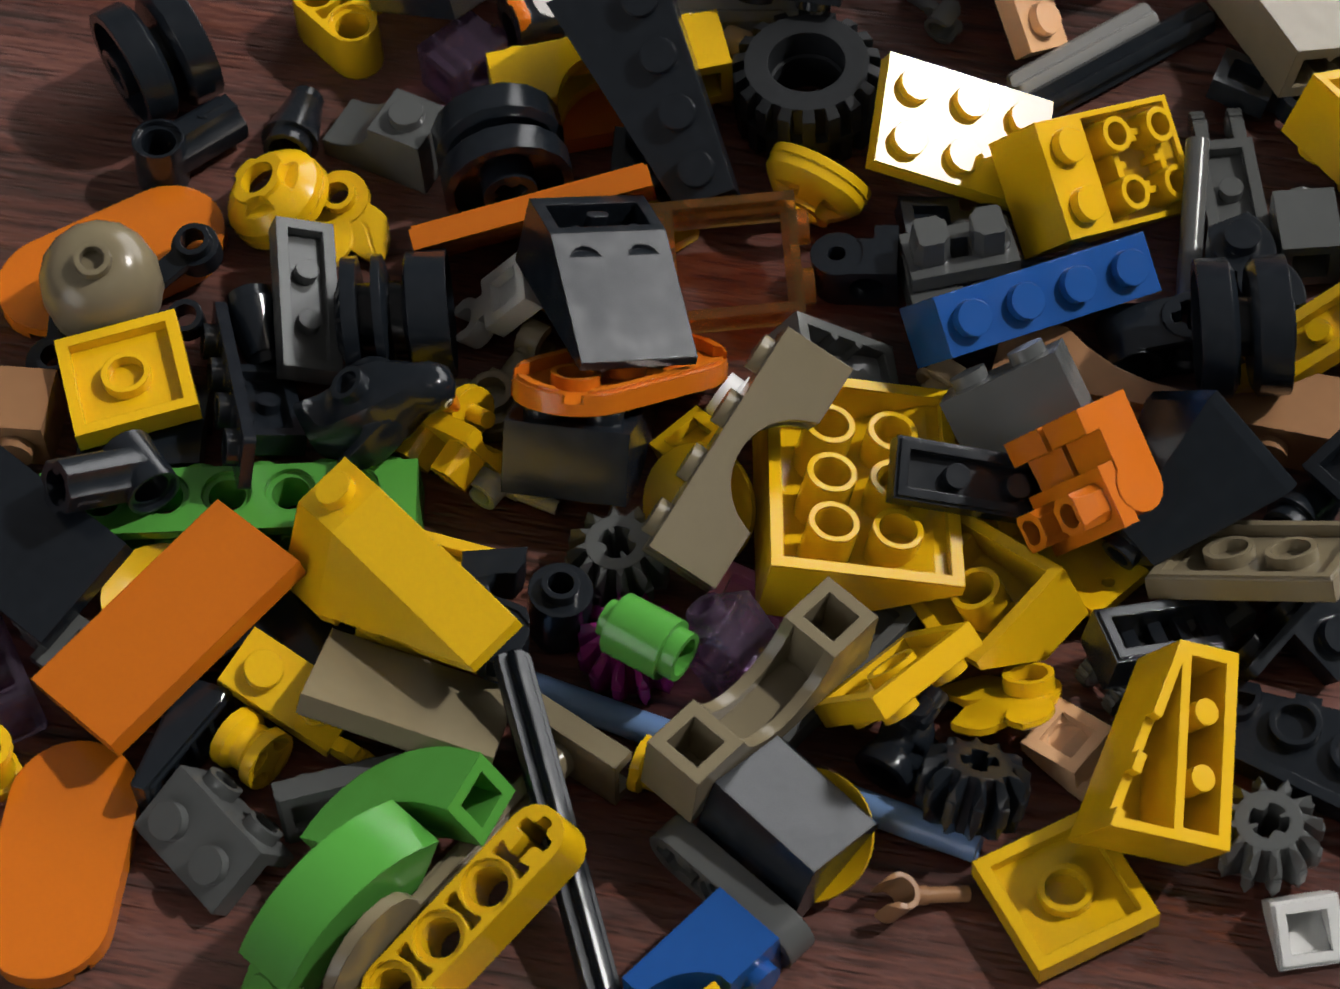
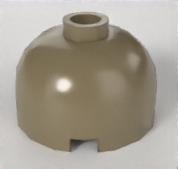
(99, 277)

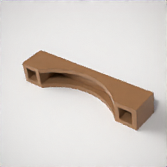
(1286, 424)

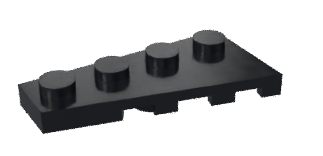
(1289, 742)

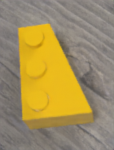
(1167, 760)

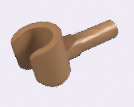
(909, 894)

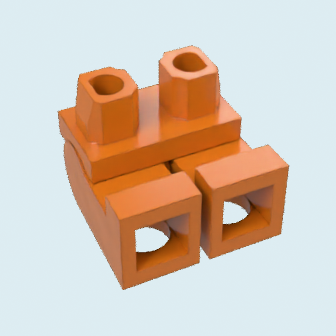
(1090, 474)

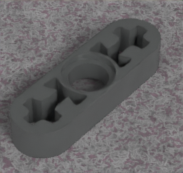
(706, 867)

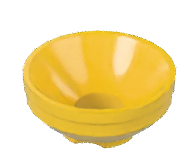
(818, 183)
(294, 191)

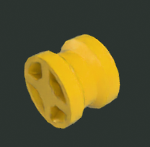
(251, 747)

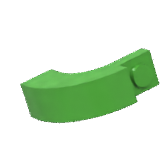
(442, 787)
(328, 894)

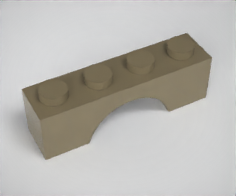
(700, 527)
(800, 666)

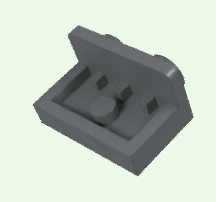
(211, 836)

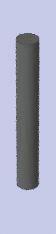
(1192, 209)

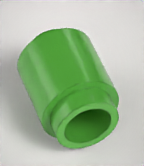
(646, 637)

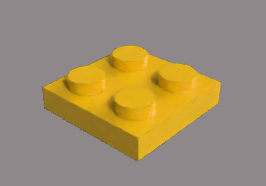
(127, 378)
(891, 681)
(1063, 898)

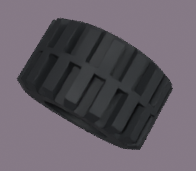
(799, 54)

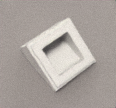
(1304, 929)

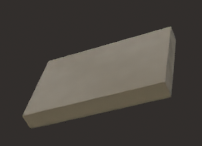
(1255, 564)
(401, 698)

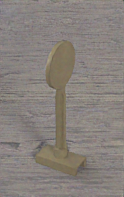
(583, 755)

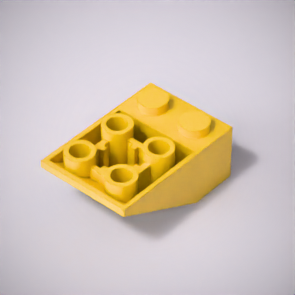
(1091, 174)

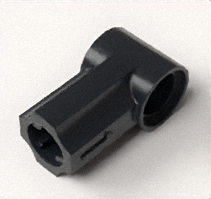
(171, 149)
(124, 471)

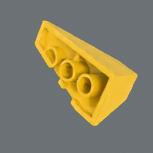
(389, 576)
(1011, 597)

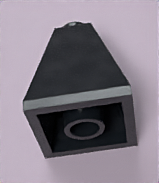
(1209, 473)

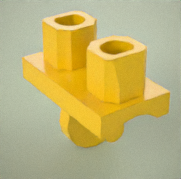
(453, 441)

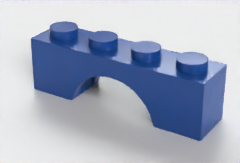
(1030, 299)

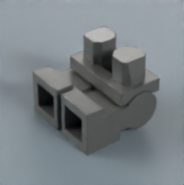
(955, 256)

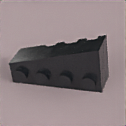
(655, 87)

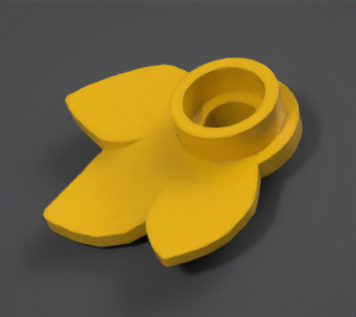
(356, 222)
(1017, 699)

